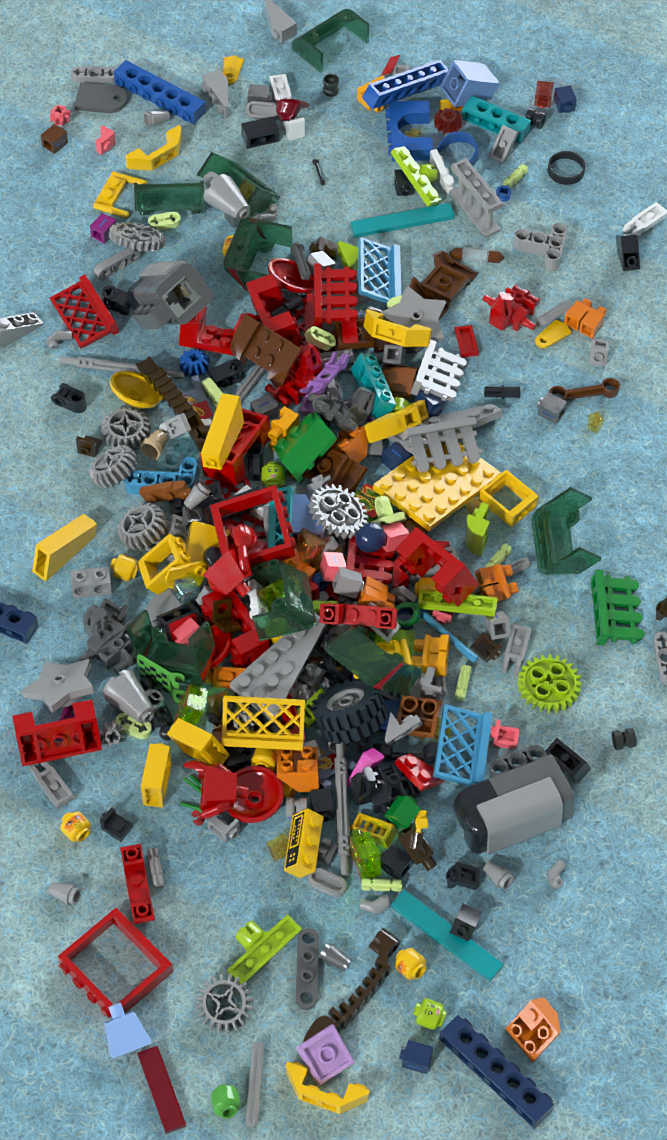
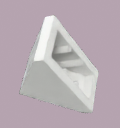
(294, 128)

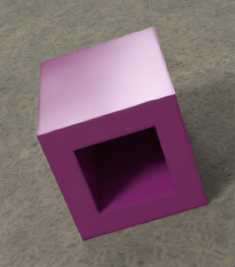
(101, 226)

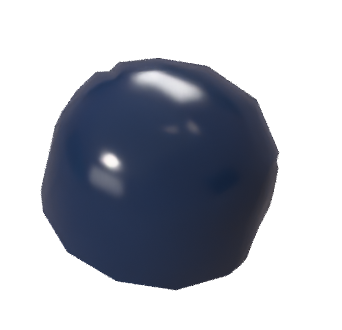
(370, 537)

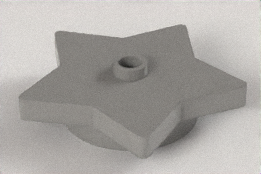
(416, 310)
(61, 684)

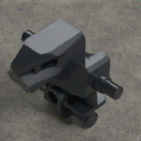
(380, 788)

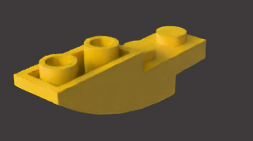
(396, 422)

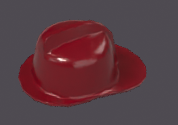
(289, 108)

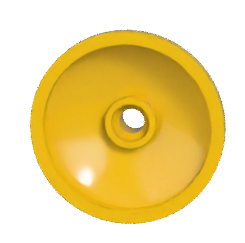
(134, 390)

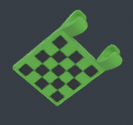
(163, 679)

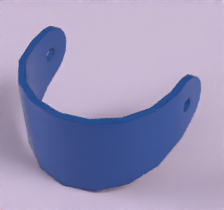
(460, 137)

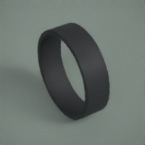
(566, 155)

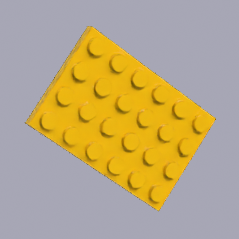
(436, 493)

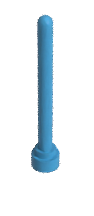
(443, 631)

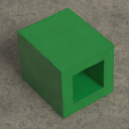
(402, 811)

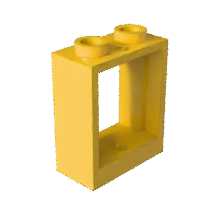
(511, 517)
(147, 564)
(197, 743)
(156, 775)

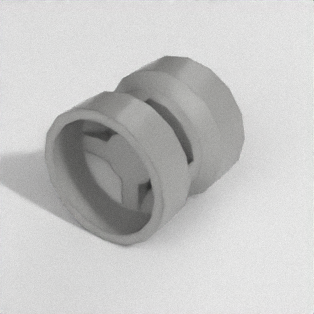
(295, 806)

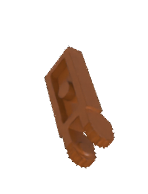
(164, 491)

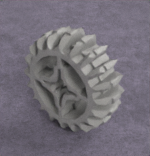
(114, 427)
(113, 466)
(142, 526)
(228, 994)

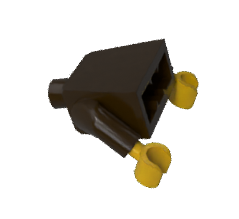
(416, 843)

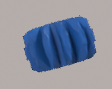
(194, 362)

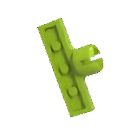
(419, 175)
(471, 605)
(261, 946)

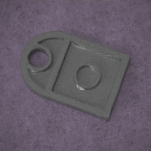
(100, 98)

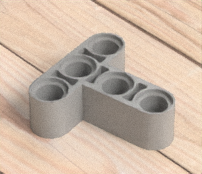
(543, 244)

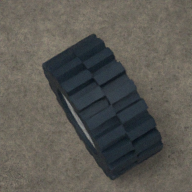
(349, 711)

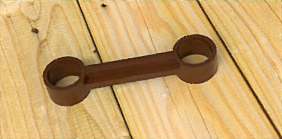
(589, 390)

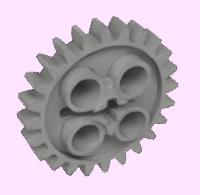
(137, 236)
(337, 511)

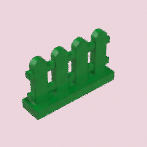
(604, 616)

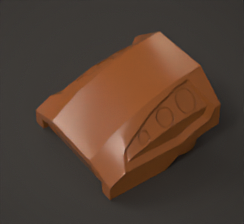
(400, 379)
(425, 709)

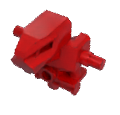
(512, 308)
(305, 368)

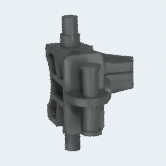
(347, 414)
(107, 640)

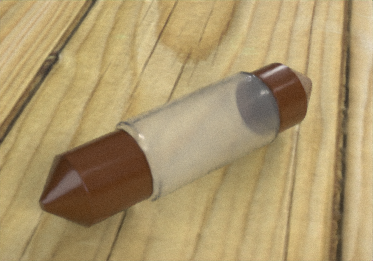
(476, 255)

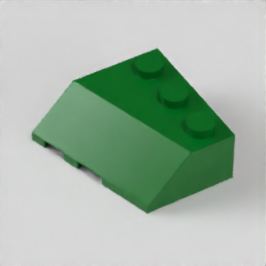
(305, 444)

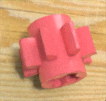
(60, 115)

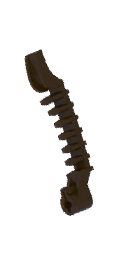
(174, 398)
(384, 945)

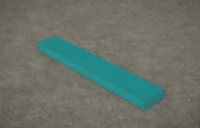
(402, 220)
(439, 930)

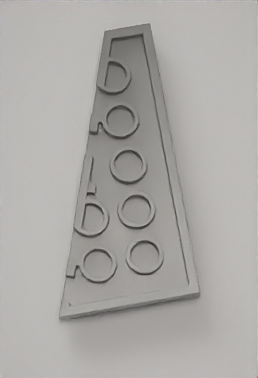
(278, 668)

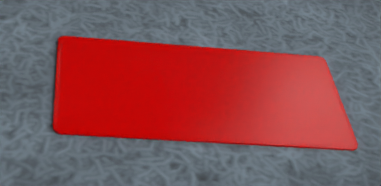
(390, 65)
(349, 332)

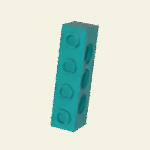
(493, 117)
(369, 375)

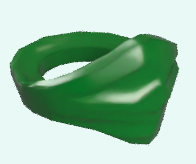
(414, 618)

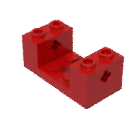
(266, 298)
(209, 338)
(254, 430)
(453, 577)
(245, 647)
(37, 742)

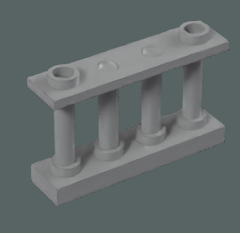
(475, 197)

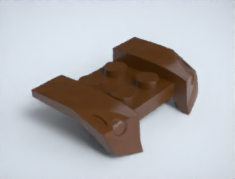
(444, 281)
(365, 340)
(264, 348)
(339, 467)

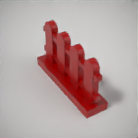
(334, 301)
(363, 563)

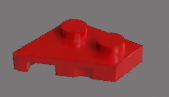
(418, 772)

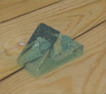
(185, 590)

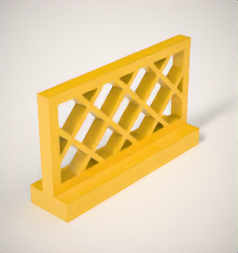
(263, 739)

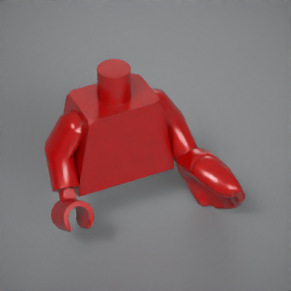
(233, 567)
(217, 789)

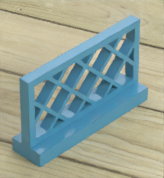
(391, 275)
(478, 753)

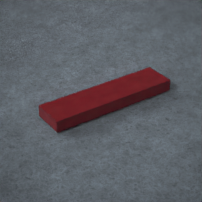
(161, 1089)

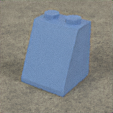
(468, 80)
(302, 517)

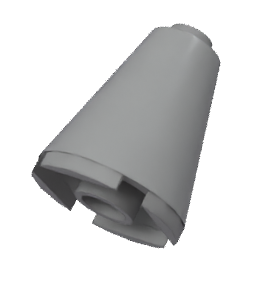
(226, 197)
(129, 696)

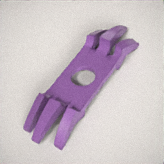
(330, 368)

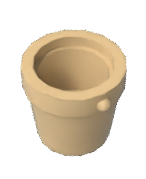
(154, 444)

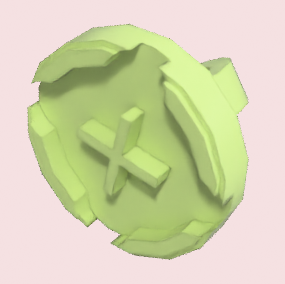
(385, 512)

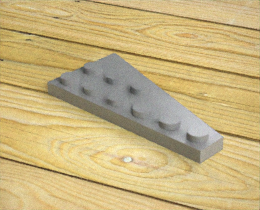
(482, 414)

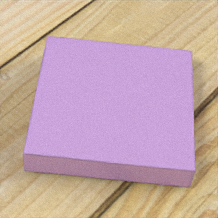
(325, 1055)

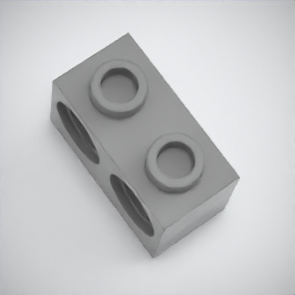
(91, 582)

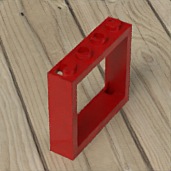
(249, 500)
(79, 979)

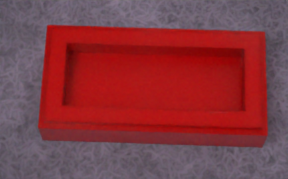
(466, 341)

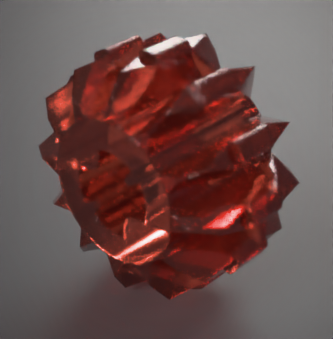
(447, 121)

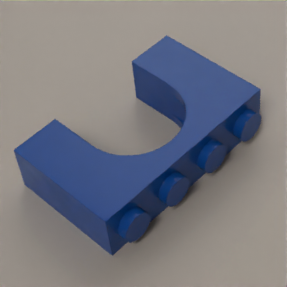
(402, 114)

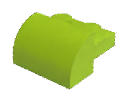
(477, 530)

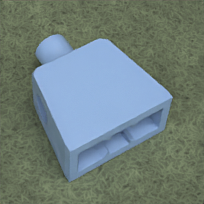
(124, 1032)

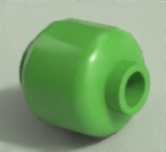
(225, 1101)

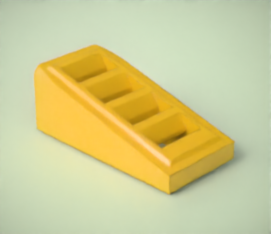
(386, 833)

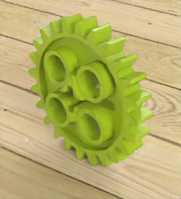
(549, 683)

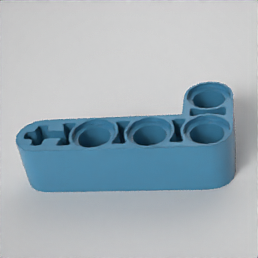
(143, 478)

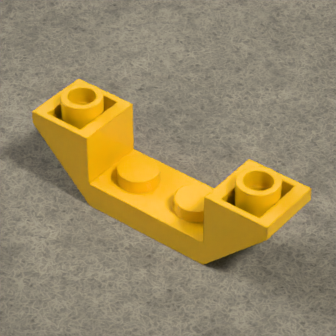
(140, 161)
(394, 333)
(355, 1094)

